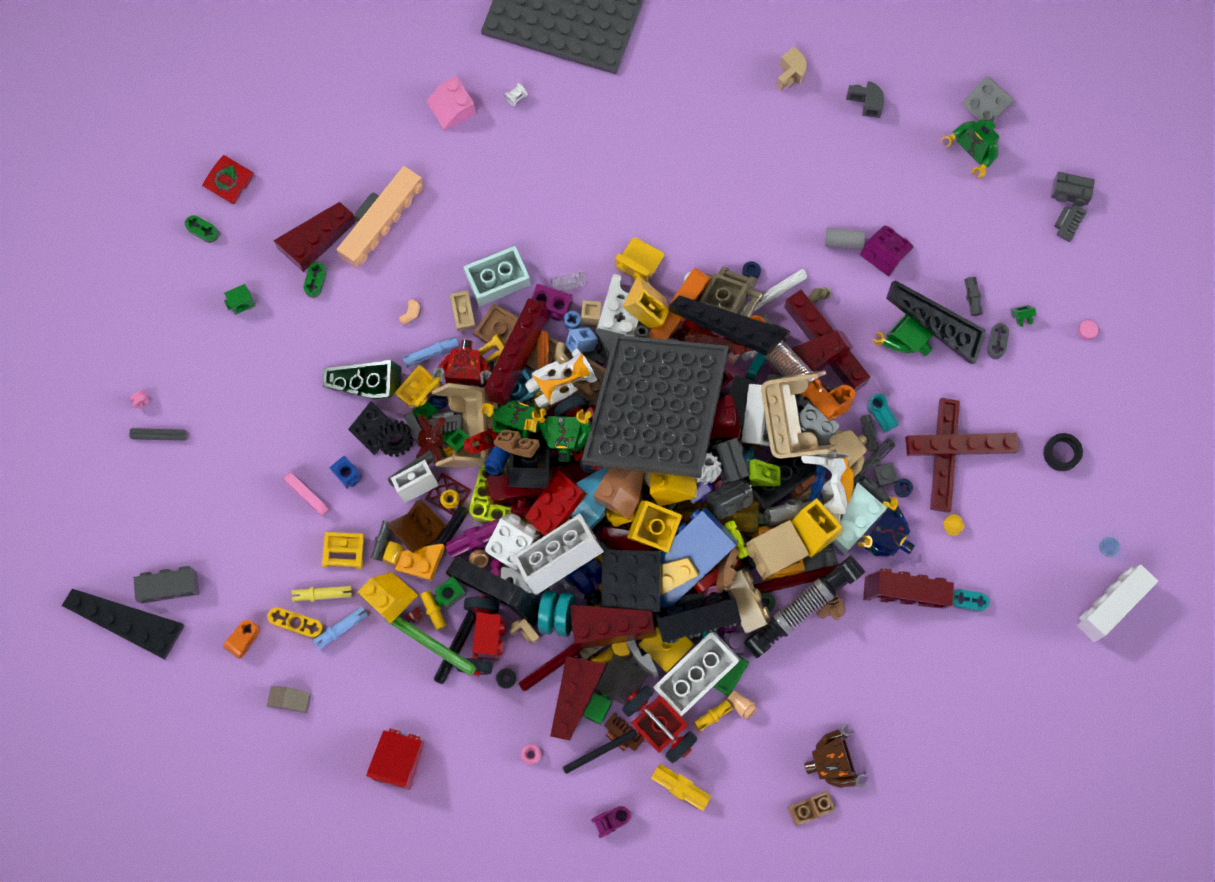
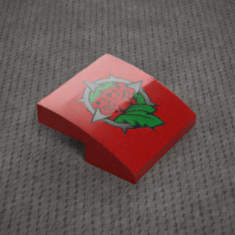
(228, 179)

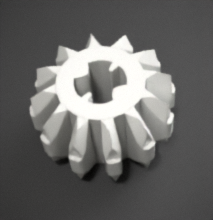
(711, 469)

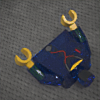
(889, 533)

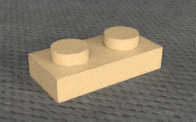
(462, 310)

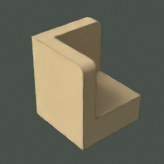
(590, 313)

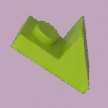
(763, 473)

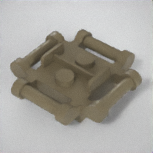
(730, 291)

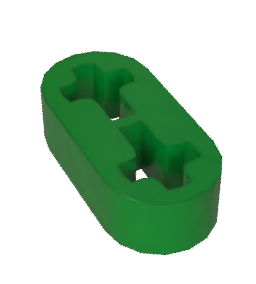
(203, 225)
(310, 279)

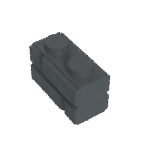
(1072, 188)
(732, 460)
(729, 499)

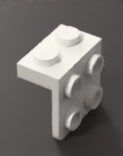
(511, 538)

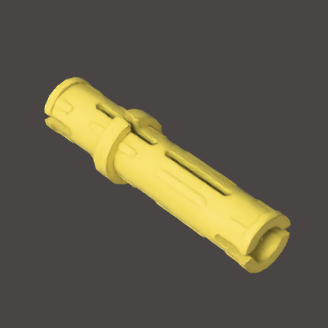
(321, 593)

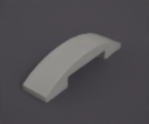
(644, 661)

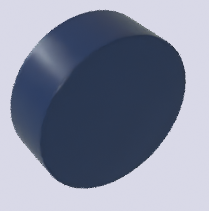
(751, 269)

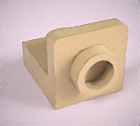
(528, 632)

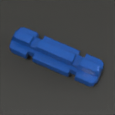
(817, 486)

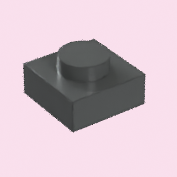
(885, 475)

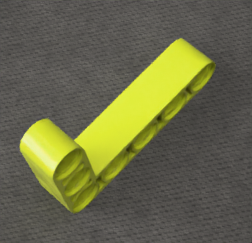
(482, 502)

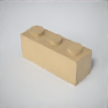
(749, 602)

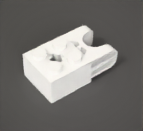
(614, 311)

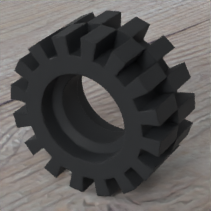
(395, 447)

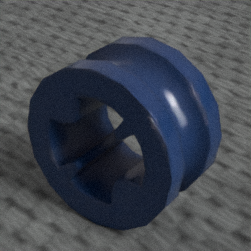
(909, 487)

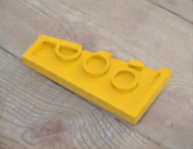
(676, 573)

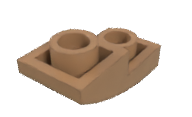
(513, 443)
(725, 572)
(811, 808)

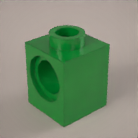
(239, 299)
(450, 584)
(597, 708)

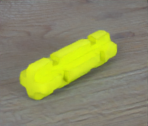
(731, 527)

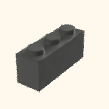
(166, 585)

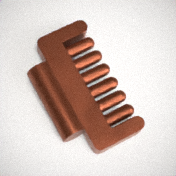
(803, 487)
(615, 732)

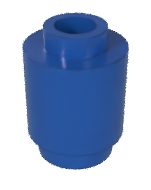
(496, 460)

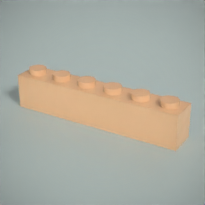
(380, 217)

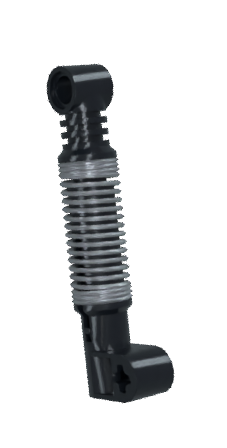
(798, 610)

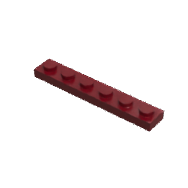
(961, 444)
(944, 464)

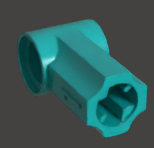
(882, 415)

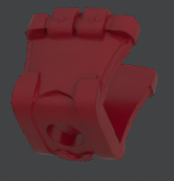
(726, 420)

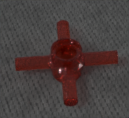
(430, 438)

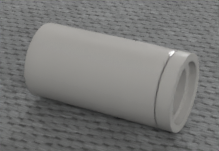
(845, 238)

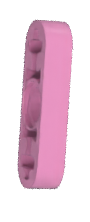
(306, 494)

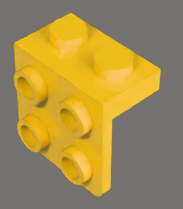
(639, 259)
(416, 387)

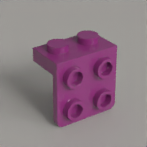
(886, 249)

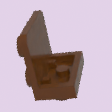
(417, 527)

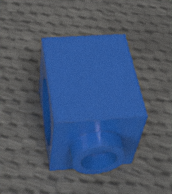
(342, 465)

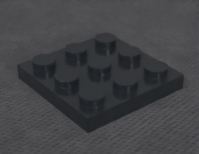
(632, 579)

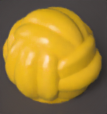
(953, 524)

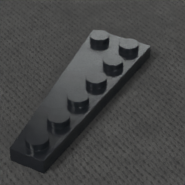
(947, 326)
(736, 327)
(137, 626)

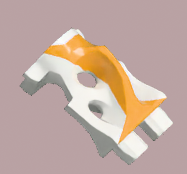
(551, 385)
(839, 488)

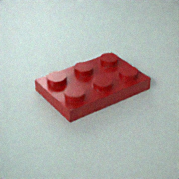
(555, 504)

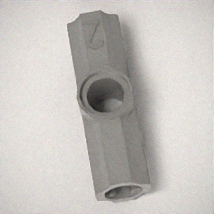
(785, 512)

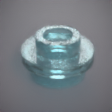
(1114, 544)

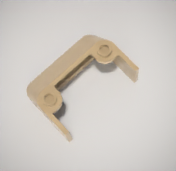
(469, 402)
(783, 417)

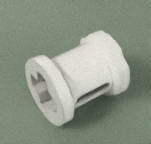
(515, 94)

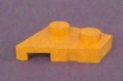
(422, 562)

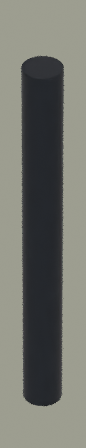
(599, 751)

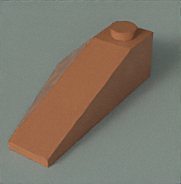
(620, 491)

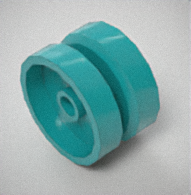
(555, 613)

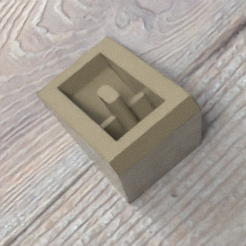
(288, 699)

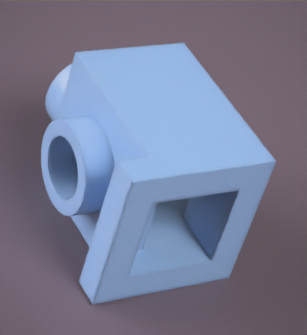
(581, 339)

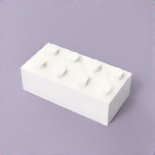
(558, 554)
(1118, 601)
(696, 673)

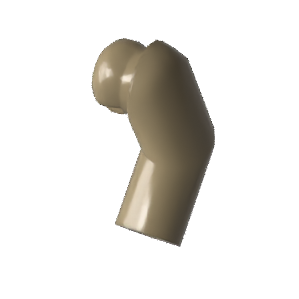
(820, 294)

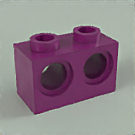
(553, 297)

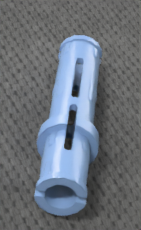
(431, 351)
(339, 628)

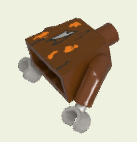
(834, 760)

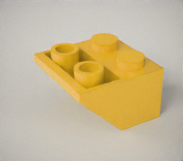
(646, 304)
(816, 527)

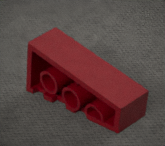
(312, 238)
(820, 351)
(909, 589)
(610, 625)
(575, 691)

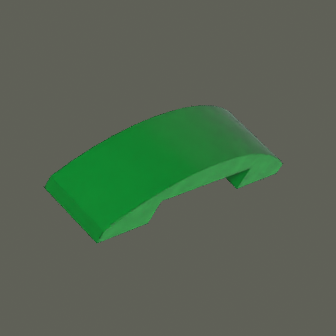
(452, 439)

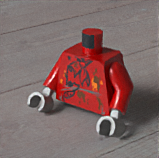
(463, 366)

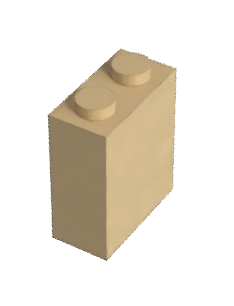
(776, 549)

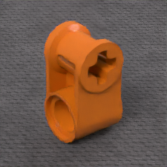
(240, 639)

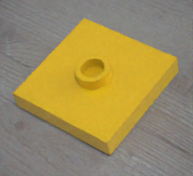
(665, 654)

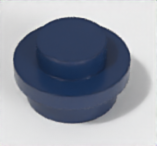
(438, 401)

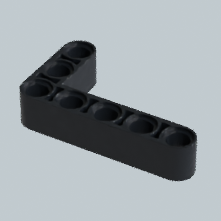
(496, 588)

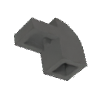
(871, 96)

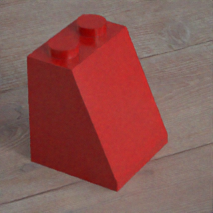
(395, 759)

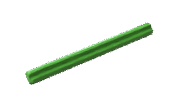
(434, 645)

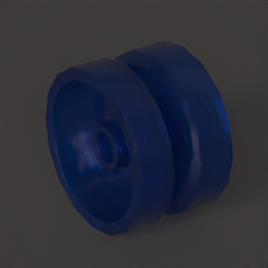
(582, 576)

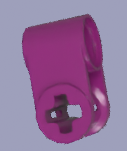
(610, 821)

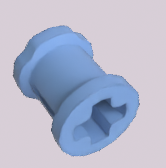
(575, 317)

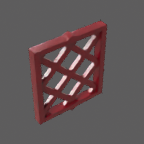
(444, 476)

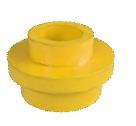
(450, 493)

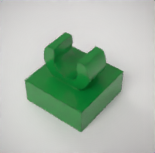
(1023, 312)

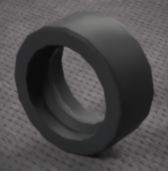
(1069, 439)

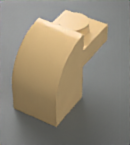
(794, 66)

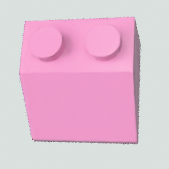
(451, 103)

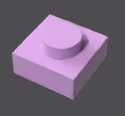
(735, 642)

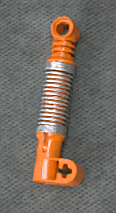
(823, 400)

